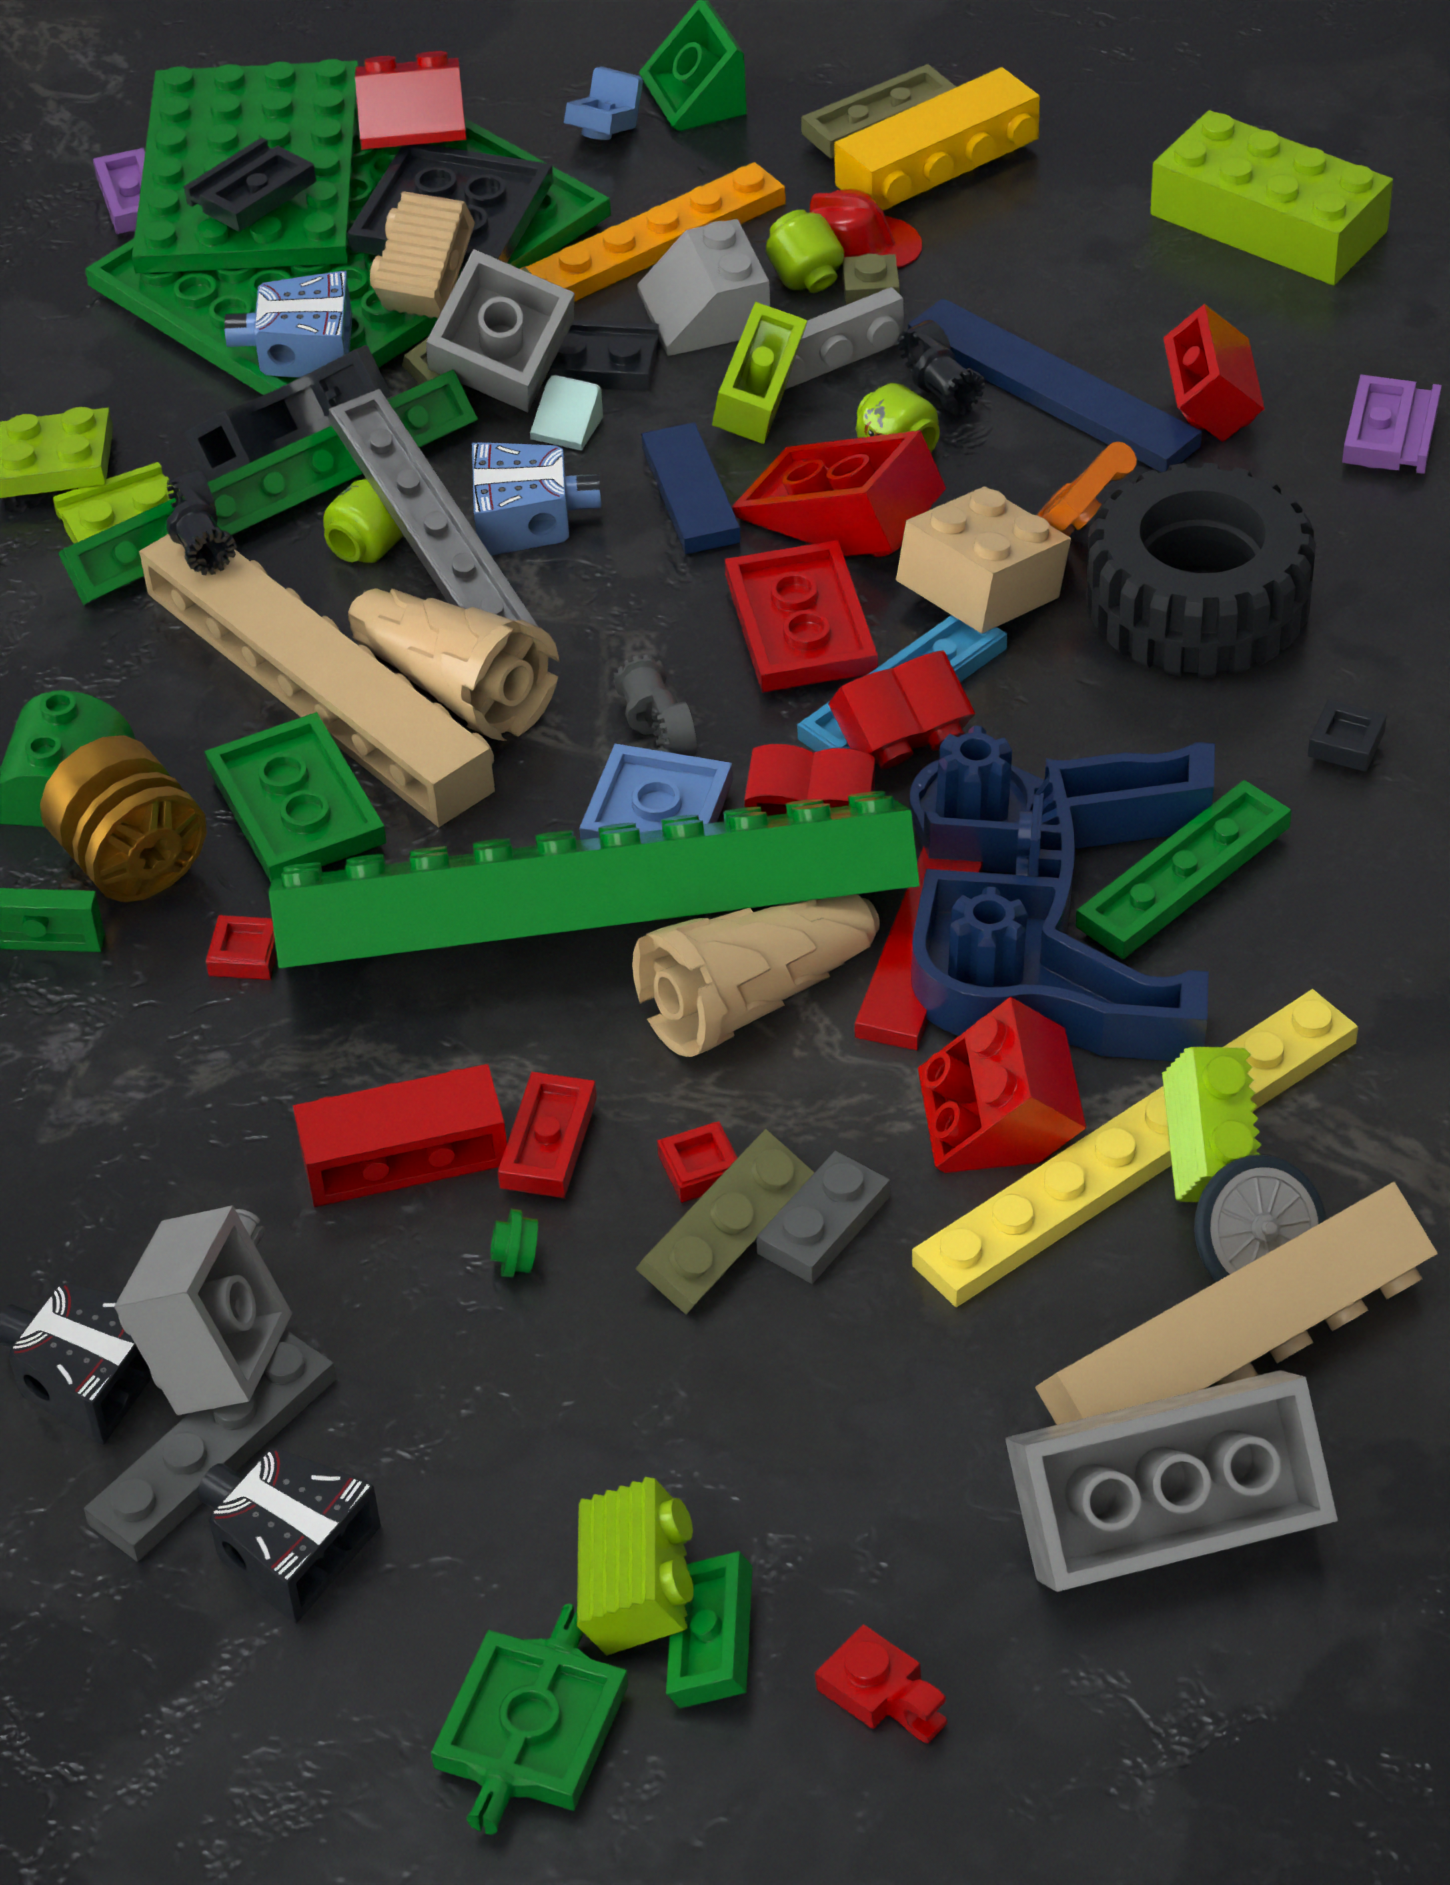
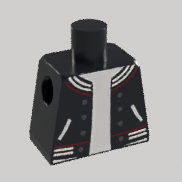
(76, 1359)
(288, 1525)

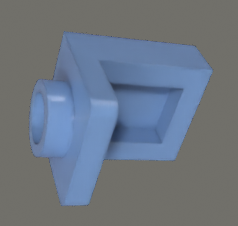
(610, 107)

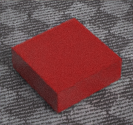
(242, 948)
(696, 1159)

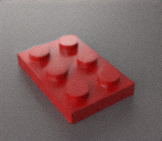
(800, 616)

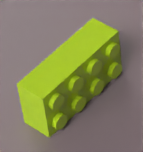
(1271, 197)

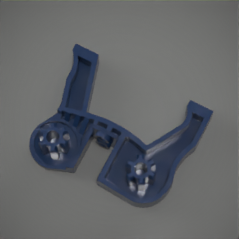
(1006, 933)

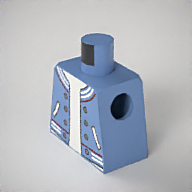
(296, 324)
(526, 496)

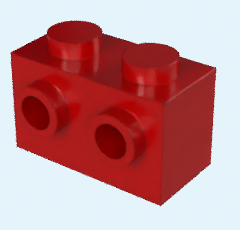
(1213, 374)

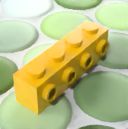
(939, 139)

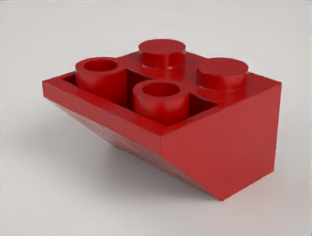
(1001, 1092)

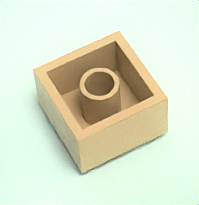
(983, 559)

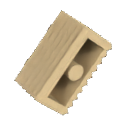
(421, 254)

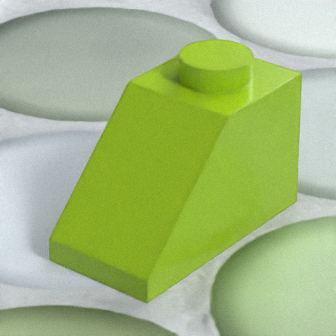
(758, 372)

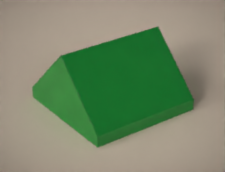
(698, 71)

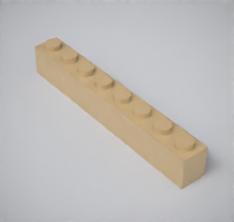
(320, 670)

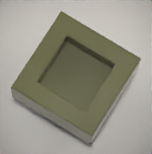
(868, 275)

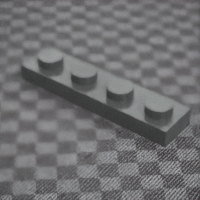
(165, 1480)

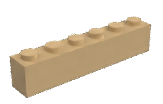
(1251, 1312)

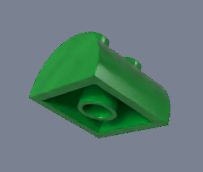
(43, 737)

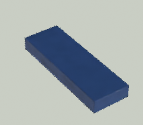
(690, 488)

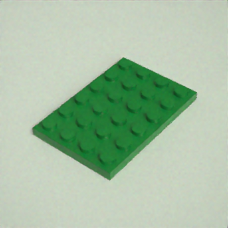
(214, 113)

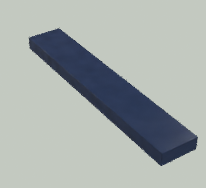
(1063, 388)

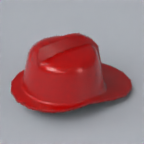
(865, 228)

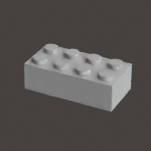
(1171, 1479)

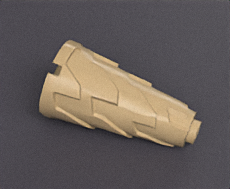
(466, 658)
(743, 964)

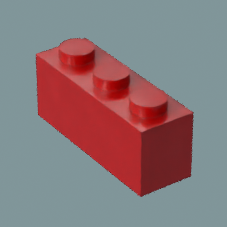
(401, 1134)

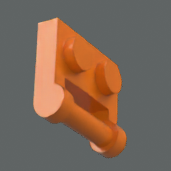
(1076, 501)

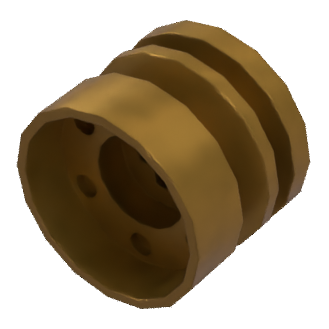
(123, 818)

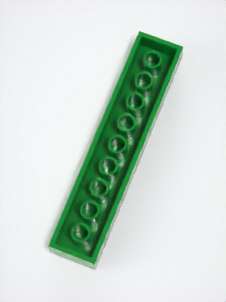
(592, 881)

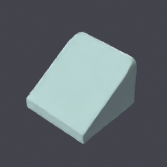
(567, 412)

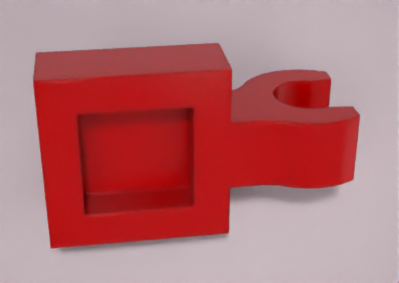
(880, 1680)

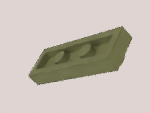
(872, 106)
(724, 1221)

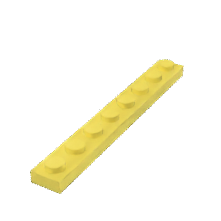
(1114, 1159)

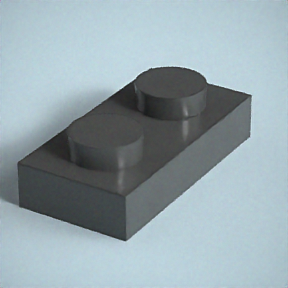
(823, 1217)

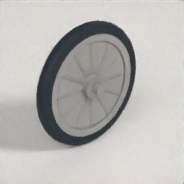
(1253, 1210)

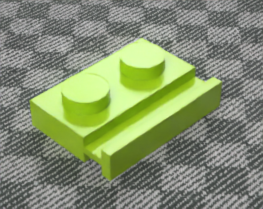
(103, 506)

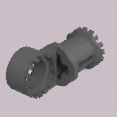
(653, 708)

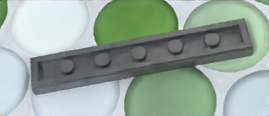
(423, 507)

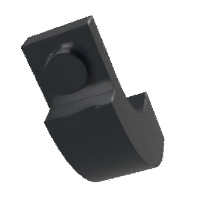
(282, 415)

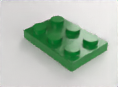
(295, 796)

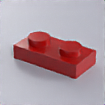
(547, 1134)

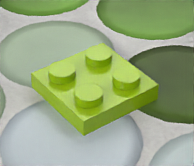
(54, 451)

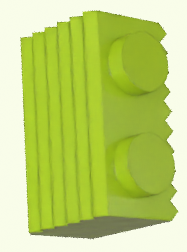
(1208, 1115)
(632, 1566)

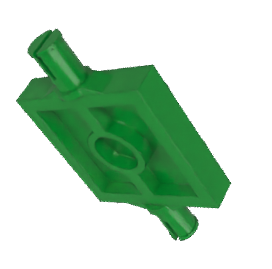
(529, 1720)

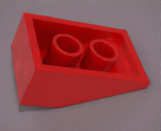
(846, 492)

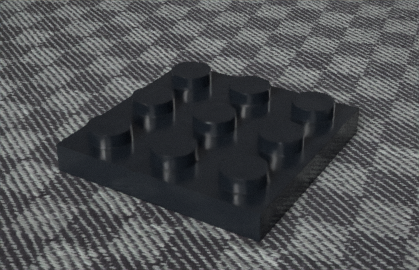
(496, 189)

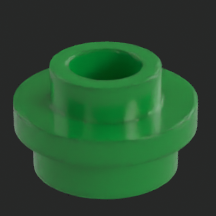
(514, 1243)

